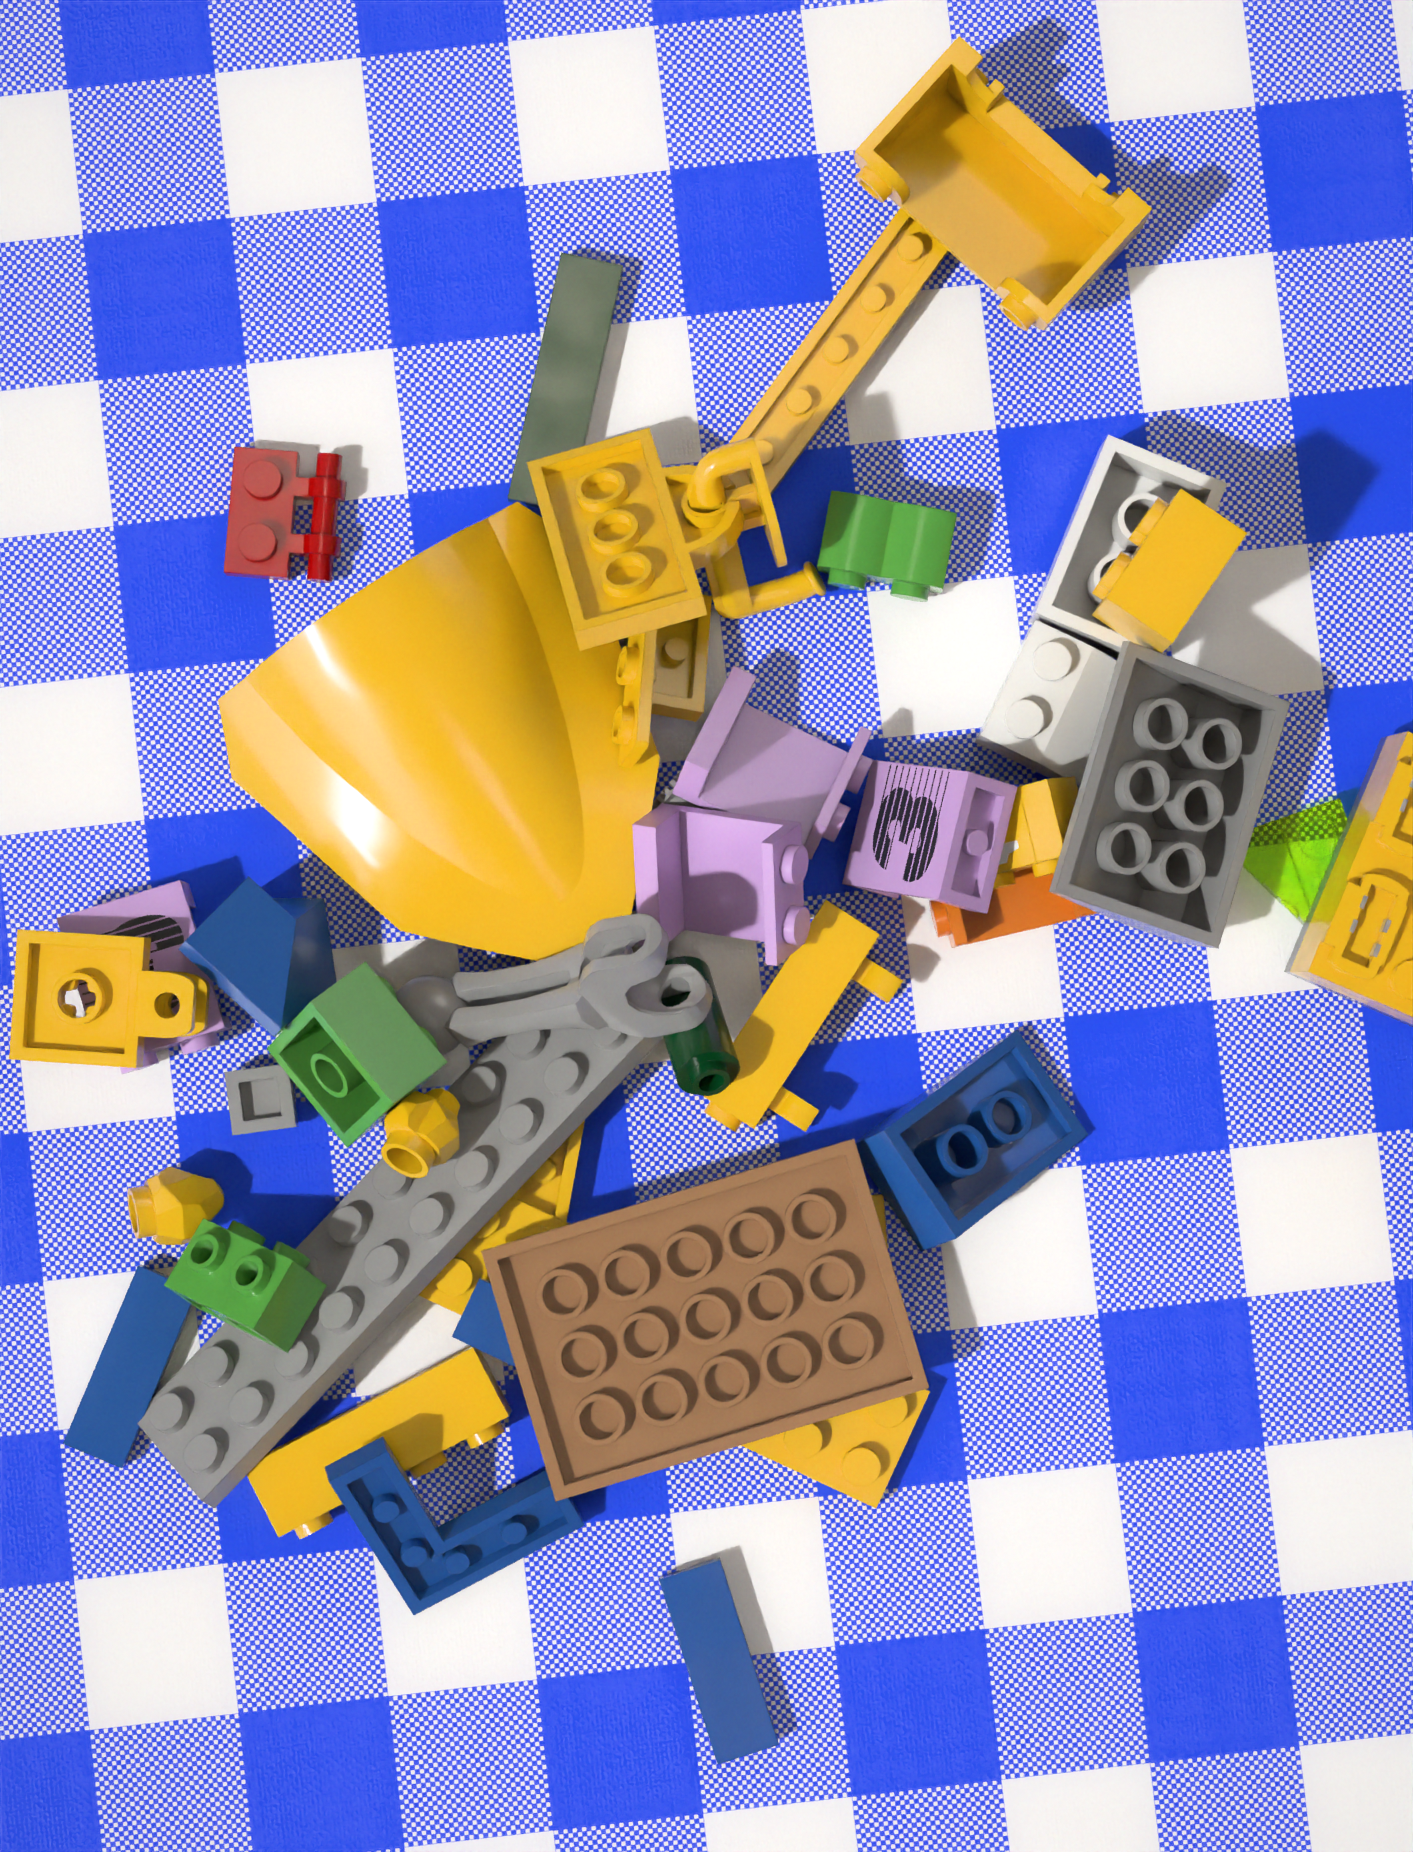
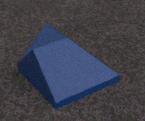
(266, 953)

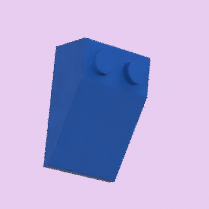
(969, 1142)

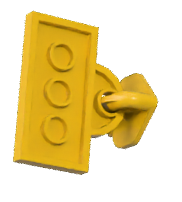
(638, 532)

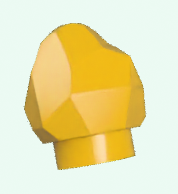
(421, 1132)
(173, 1205)

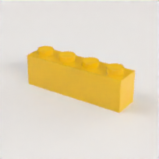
(416, 1419)

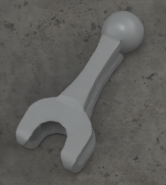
(579, 988)

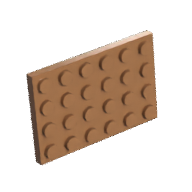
(704, 1319)

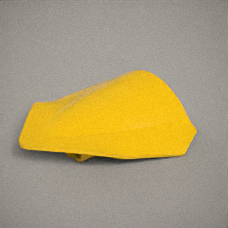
(453, 747)

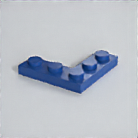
(436, 1561)

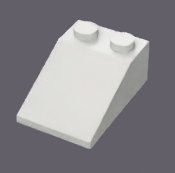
(1049, 704)

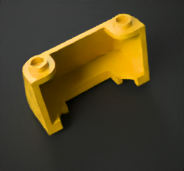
(997, 190)

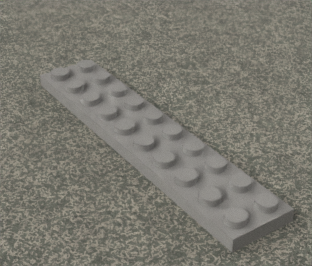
(385, 1249)

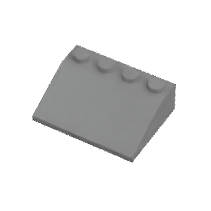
(1169, 797)

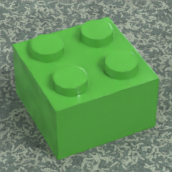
(356, 1053)

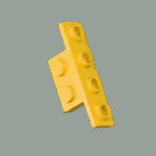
(663, 677)

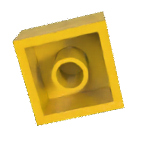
(1164, 581)

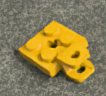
(127, 1005)

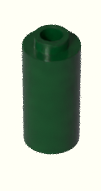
(704, 1055)

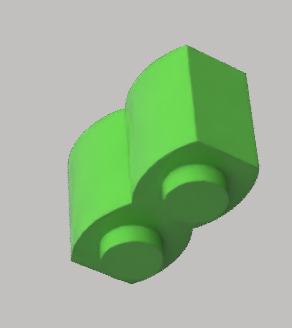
(886, 544)

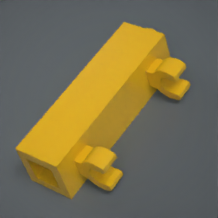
(792, 1016)

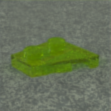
(1295, 854)

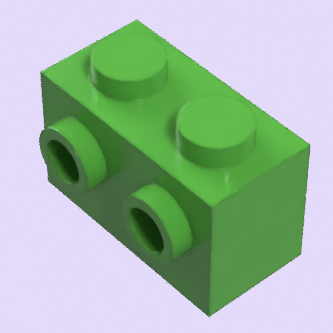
(246, 1283)

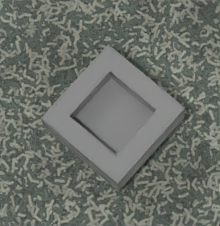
(260, 1100)

